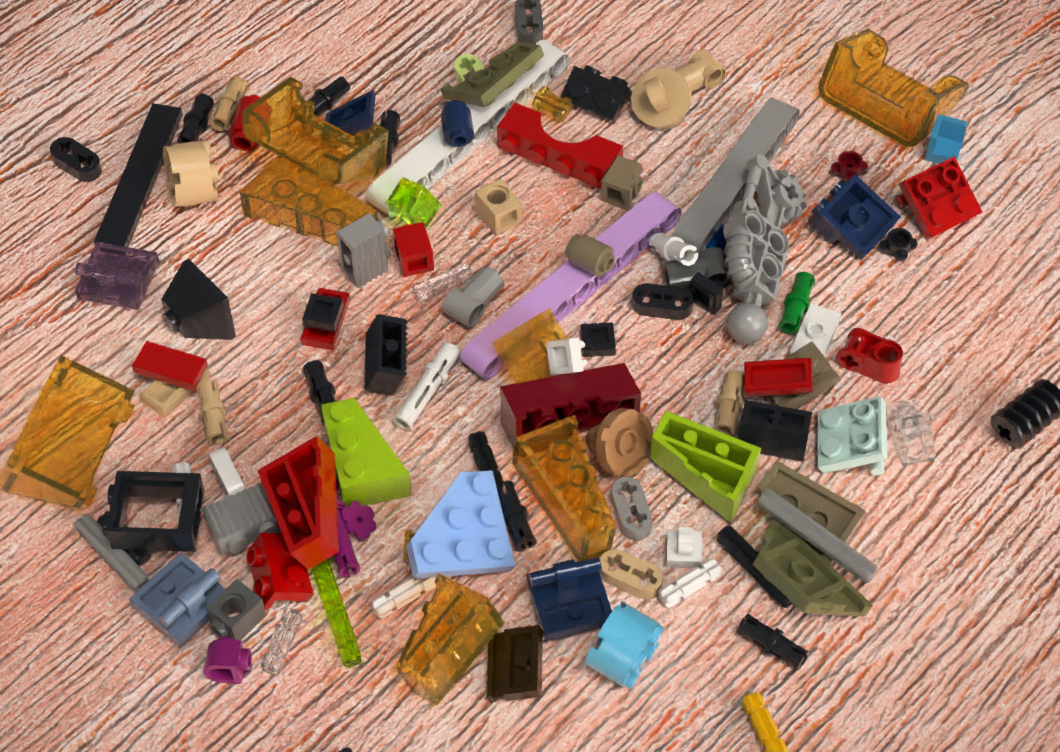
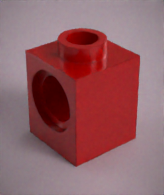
(413, 249)

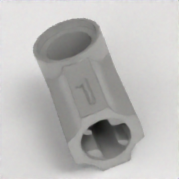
(470, 301)

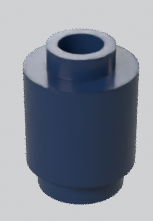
(457, 124)

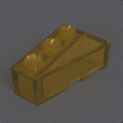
(448, 639)

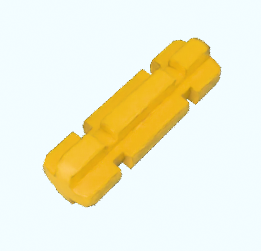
(763, 723)

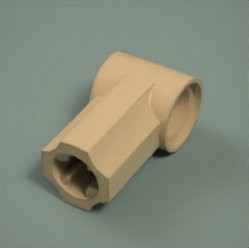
(702, 71)

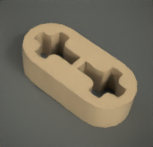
(630, 574)

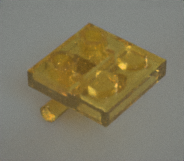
(526, 349)

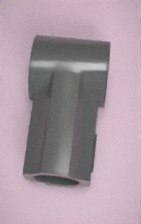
(709, 263)

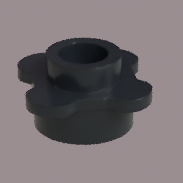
(898, 243)

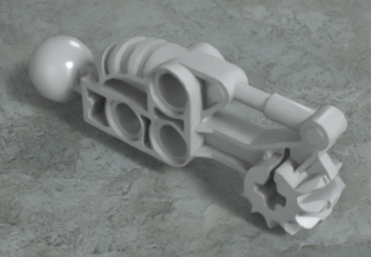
(758, 246)

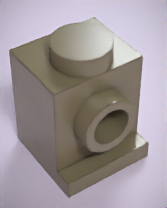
(622, 182)

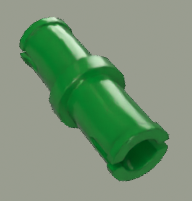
(797, 303)

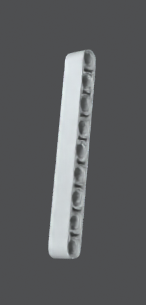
(435, 158)

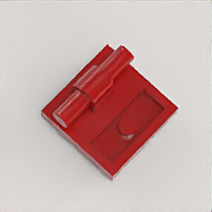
(939, 198)

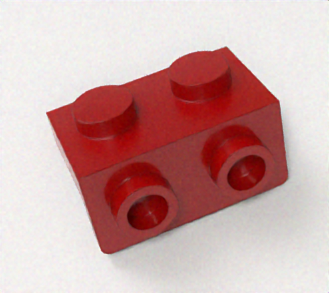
(276, 571)

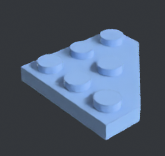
(463, 532)

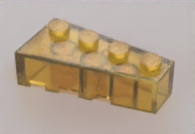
(301, 201)
(566, 486)

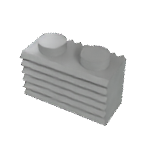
(363, 250)
(240, 519)

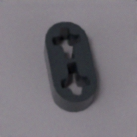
(72, 163)
(662, 301)

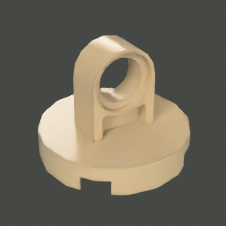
(661, 98)

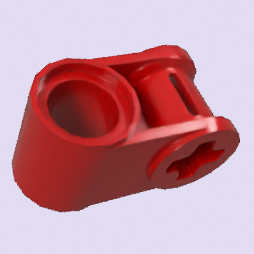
(871, 356)

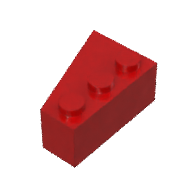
(305, 500)

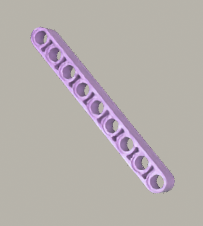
(572, 285)

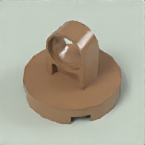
(622, 441)

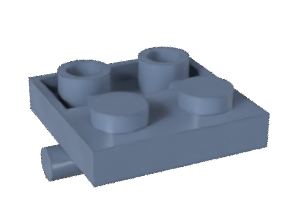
(178, 598)

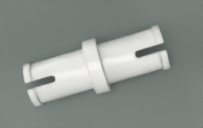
(673, 249)

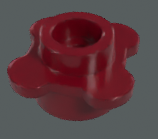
(849, 164)

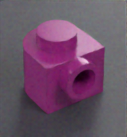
(227, 661)

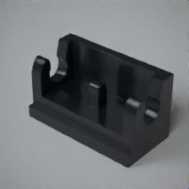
(775, 429)

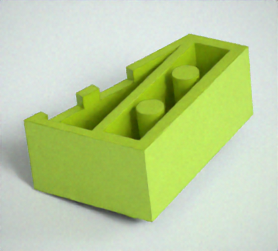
(363, 459)
(705, 462)

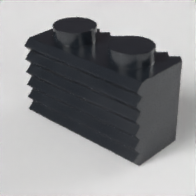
(385, 354)

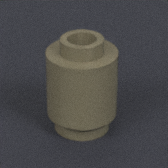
(590, 254)

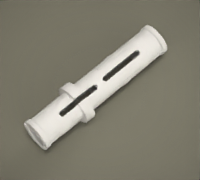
(433, 376)

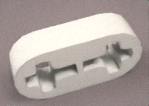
(225, 472)

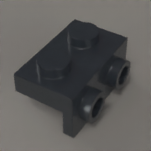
(596, 93)

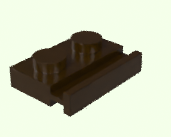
(515, 664)

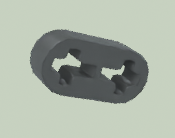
(529, 20)

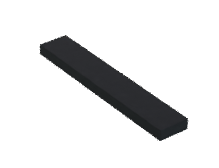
(139, 176)

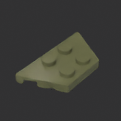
(805, 576)

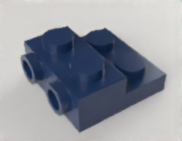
(854, 216)

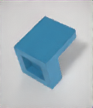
(946, 139)

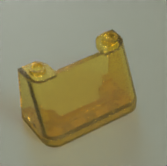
(882, 96)
(292, 131)
(66, 436)

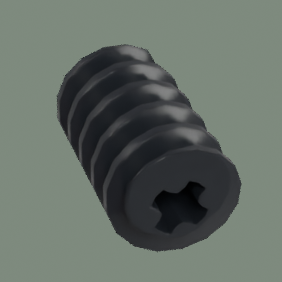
(1028, 413)

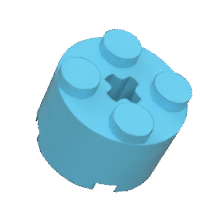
(624, 645)

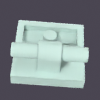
(853, 436)

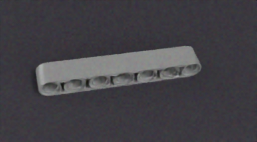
(727, 185)

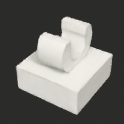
(565, 356)
(684, 548)

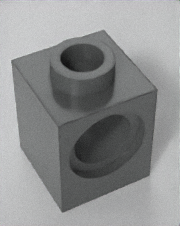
(235, 599)

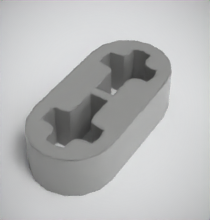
(624, 509)

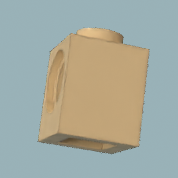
(498, 206)

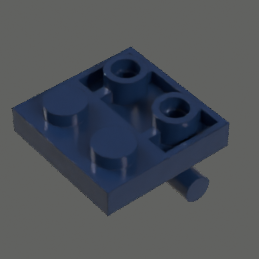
(569, 598)

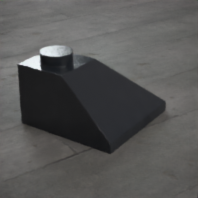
(197, 306)

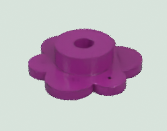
(358, 520)

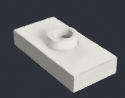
(818, 327)

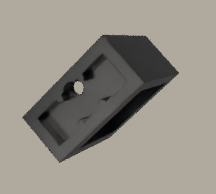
(154, 485)

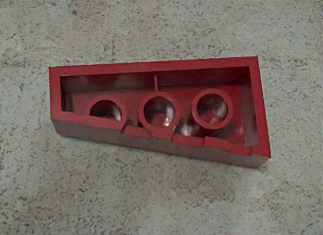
(585, 394)

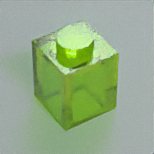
(413, 202)

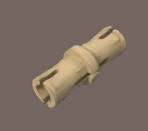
(228, 103)
(729, 402)
(212, 412)

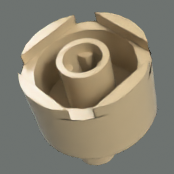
(190, 173)

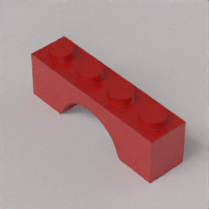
(587, 160)

